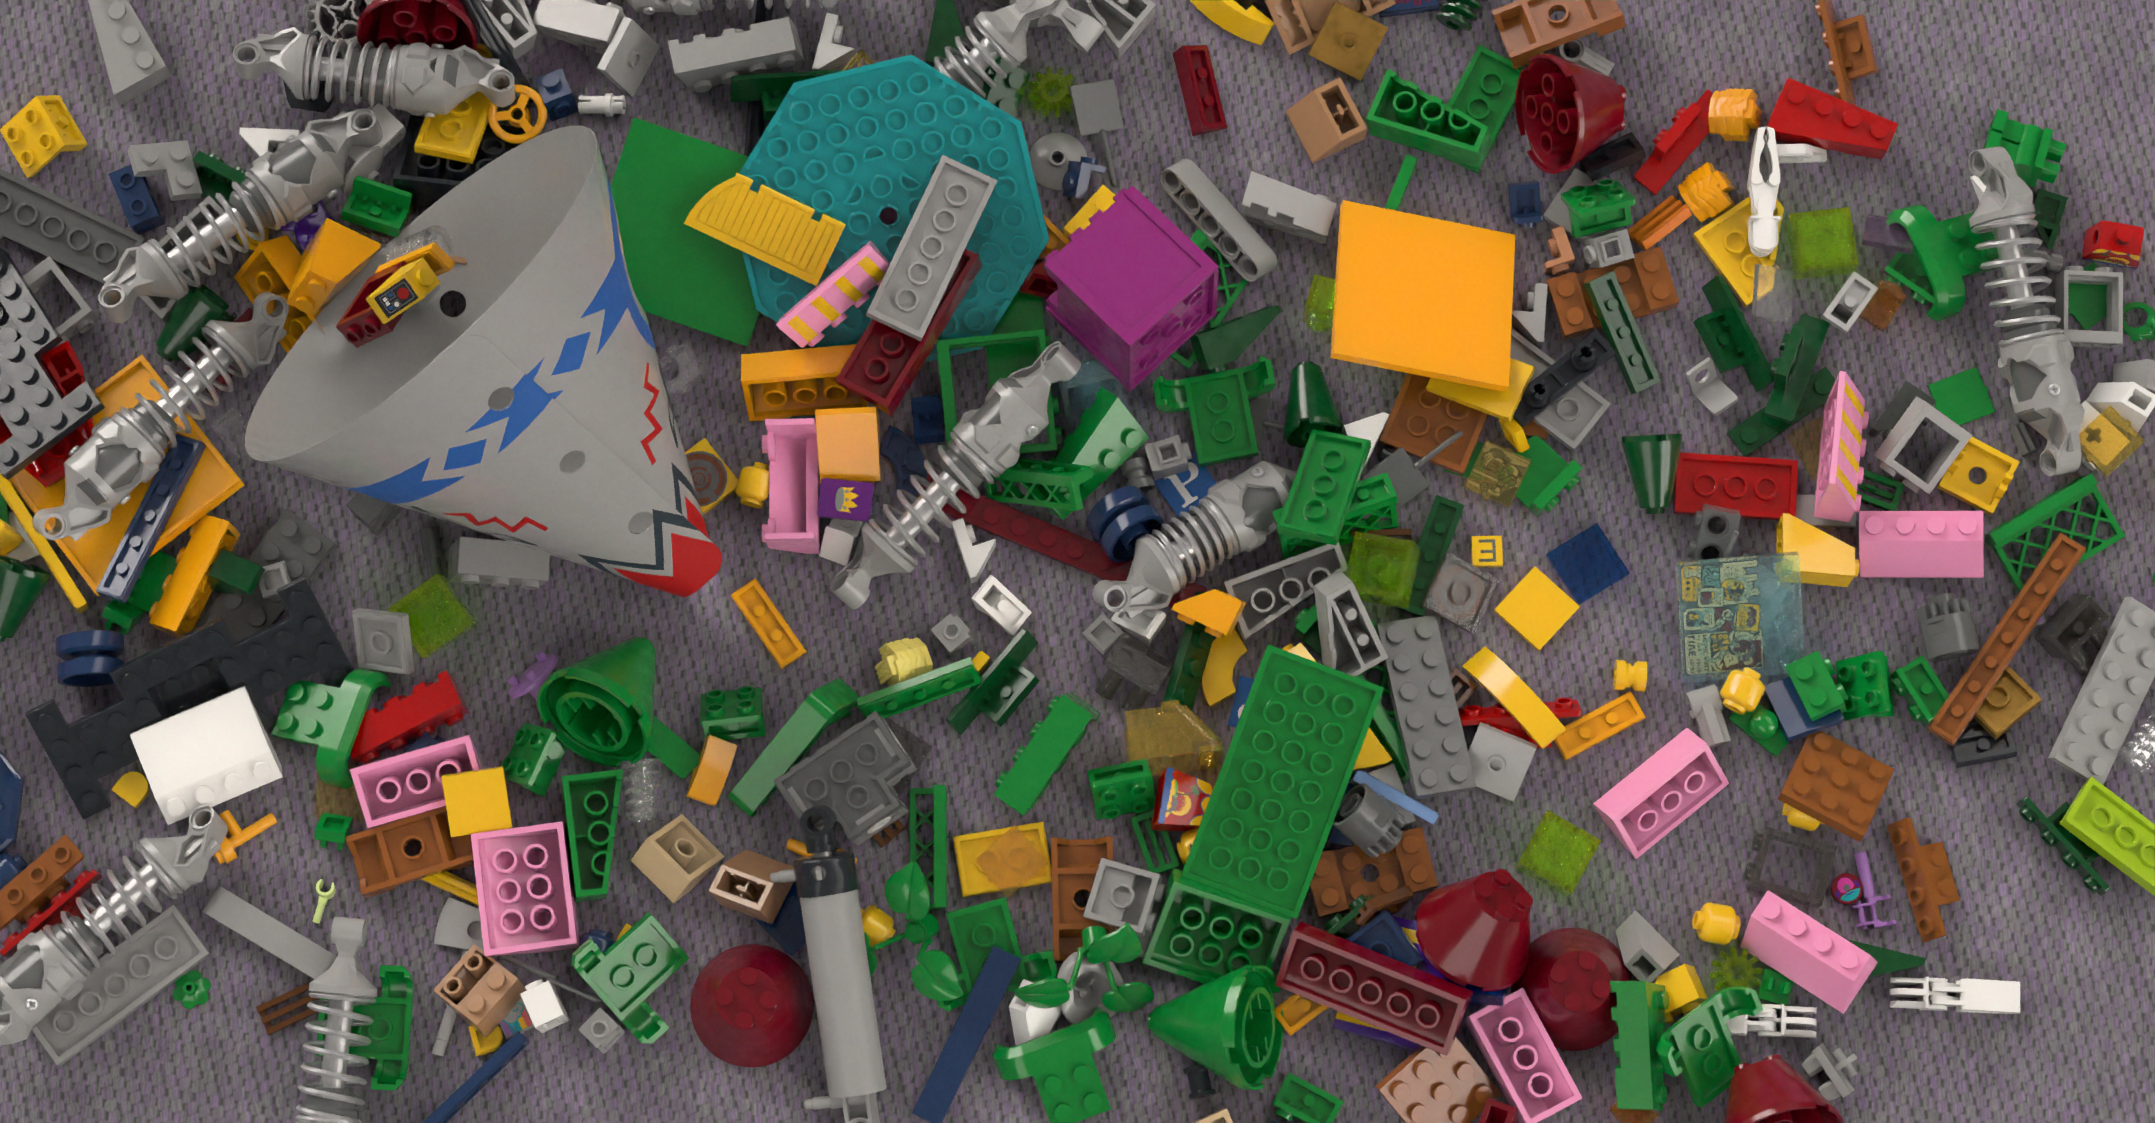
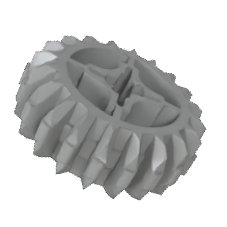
(340, 29)

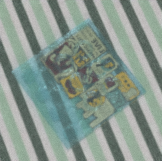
(1739, 615)

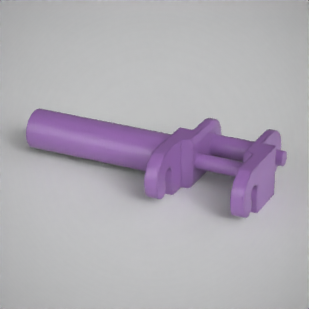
(1869, 894)

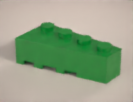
(1425, 123)
(1102, 441)
(1045, 752)
(591, 819)
(1640, 1026)

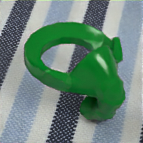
(2144, 332)

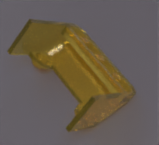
(1171, 739)

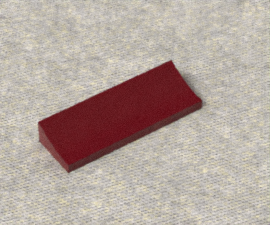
(889, 360)
(1373, 988)

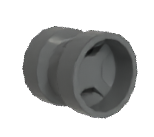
(1136, 473)

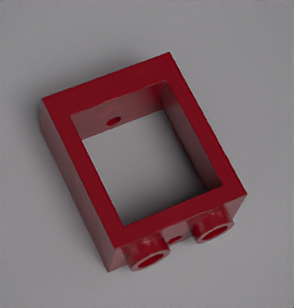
(360, 321)

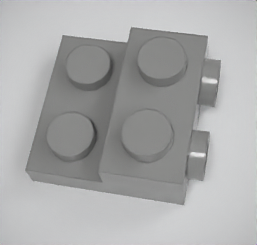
(1124, 896)

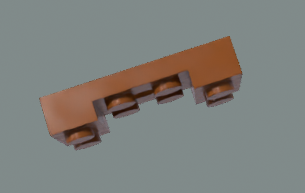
(1530, 30)
(1643, 282)
(382, 854)
(1073, 871)
(1339, 878)

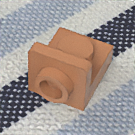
(1559, 247)

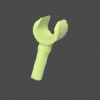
(322, 901)

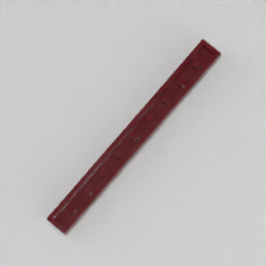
(1046, 539)

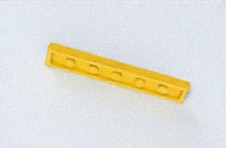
(42, 546)

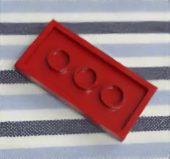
(1747, 484)

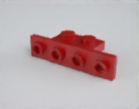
(1675, 145)
(1501, 719)
(61, 902)

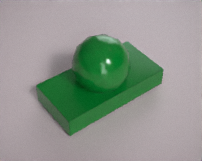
(1761, 727)

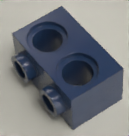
(136, 200)

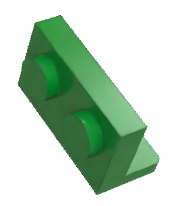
(377, 206)
(1908, 271)
(1815, 685)
(1920, 689)
(1305, 1102)

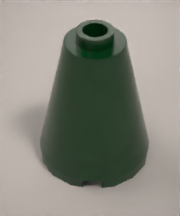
(188, 319)
(1309, 405)
(1653, 468)
(18, 592)

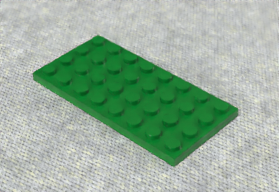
(1282, 781)

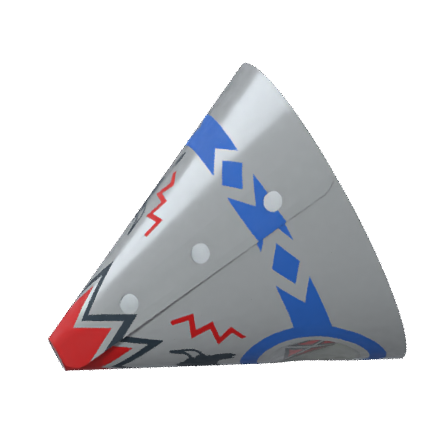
(528, 408)

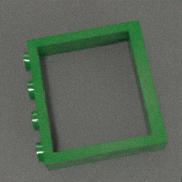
(1053, 432)

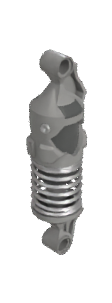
(1226, 522)

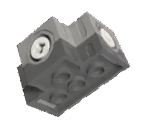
(852, 779)

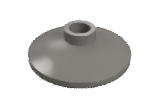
(366, 166)
(1044, 168)

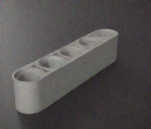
(1218, 220)
(269, 933)

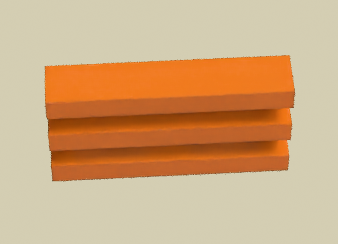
(1659, 222)

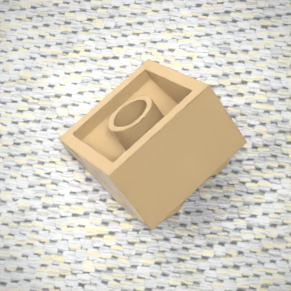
(677, 858)

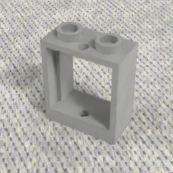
(2114, 306)
(82, 320)
(1904, 430)

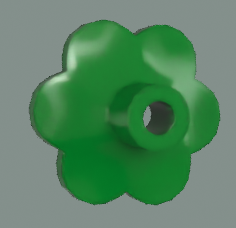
(197, 994)

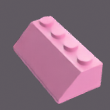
(1921, 544)
(411, 780)
(1662, 792)
(1807, 952)
(1523, 1058)

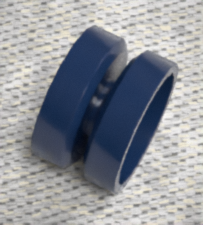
(1121, 520)
(88, 657)

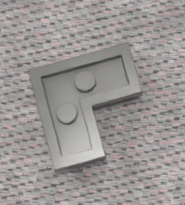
(172, 161)

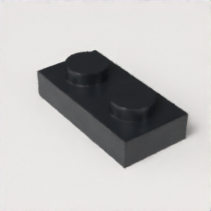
(1612, 156)

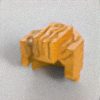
(1734, 114)
(1707, 192)

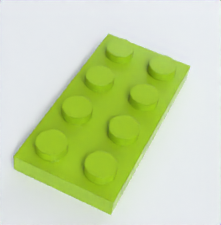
(2114, 831)

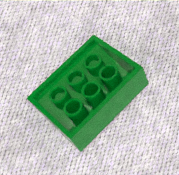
(1211, 932)

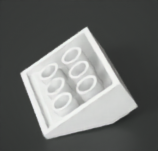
(206, 755)

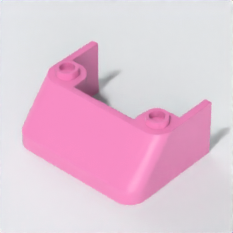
(792, 485)

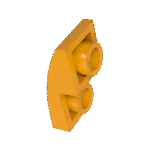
(712, 770)

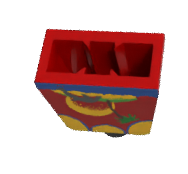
(2115, 244)
(1179, 801)

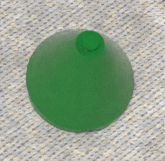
(604, 703)
(1226, 1026)

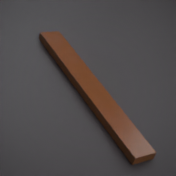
(2006, 639)

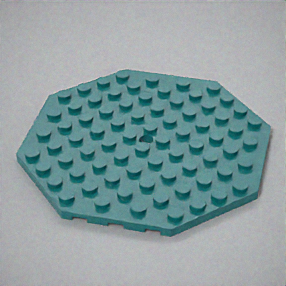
(874, 143)

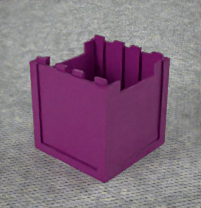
(1131, 287)

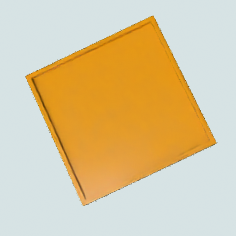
(1423, 296)
(206, 489)

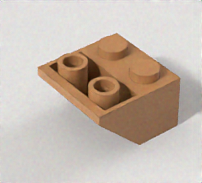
(1327, 121)
(747, 888)
(480, 990)

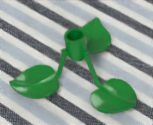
(908, 894)
(1097, 947)

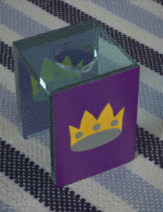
(846, 500)

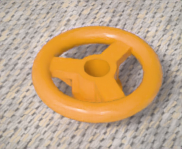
(524, 123)

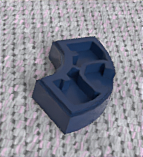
(904, 457)

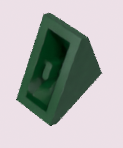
(234, 574)

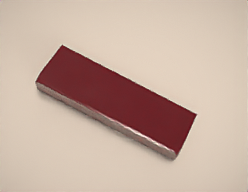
(1199, 89)

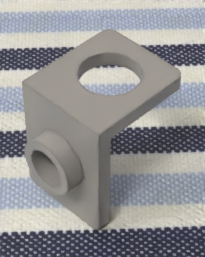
(1710, 390)

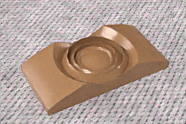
(1301, 19)

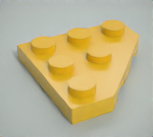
(1728, 248)

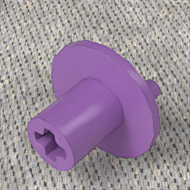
(533, 677)

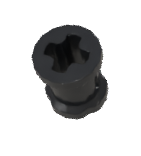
(1199, 1082)

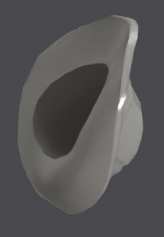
(1082, 998)

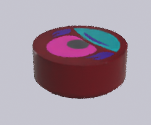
(1846, 889)

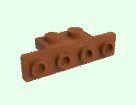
(1849, 49)
(1925, 878)
(38, 882)

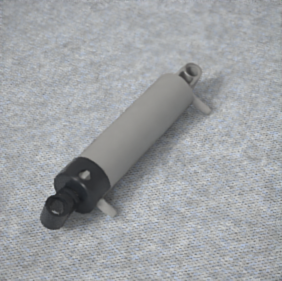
(838, 971)

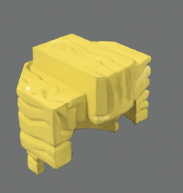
(903, 661)

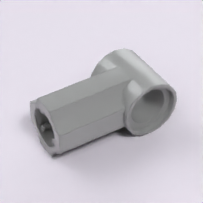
(1585, 57)
(1706, 711)

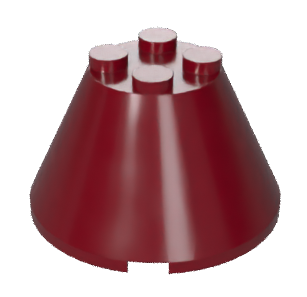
(416, 21)
(1566, 111)
(1477, 930)
(1571, 986)
(751, 1005)
(1775, 1094)

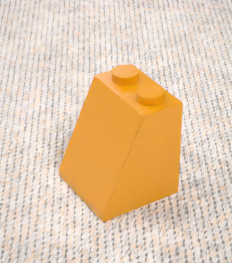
(329, 265)
(849, 444)

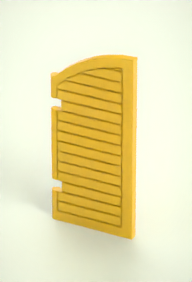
(767, 227)

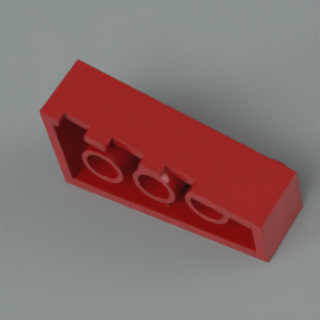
(1828, 122)
(408, 717)

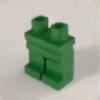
(2027, 148)

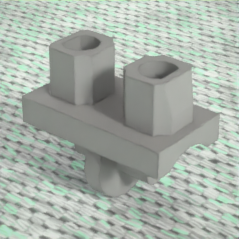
(1822, 1059)

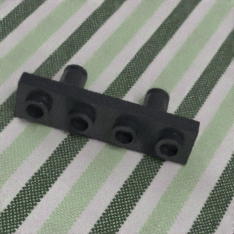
(1562, 377)

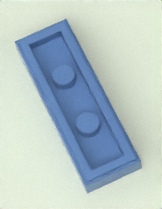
(1397, 797)

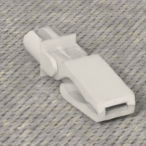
(1763, 196)
(1971, 995)
(1768, 1019)

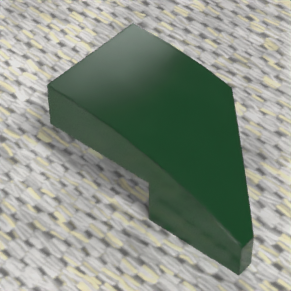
(2049, 211)

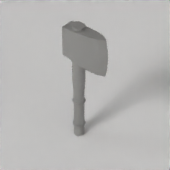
(459, 929)

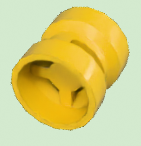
(1628, 675)

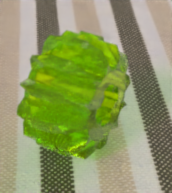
(1046, 83)
(1731, 962)

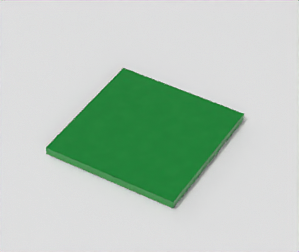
(670, 264)

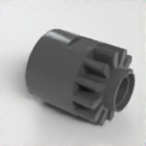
(1947, 628)
(1369, 821)

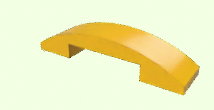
(1229, 15)
(1514, 696)

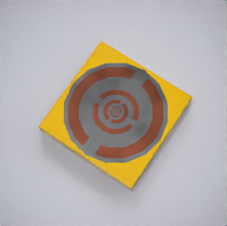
(710, 475)

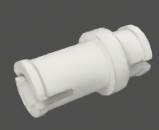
(605, 104)

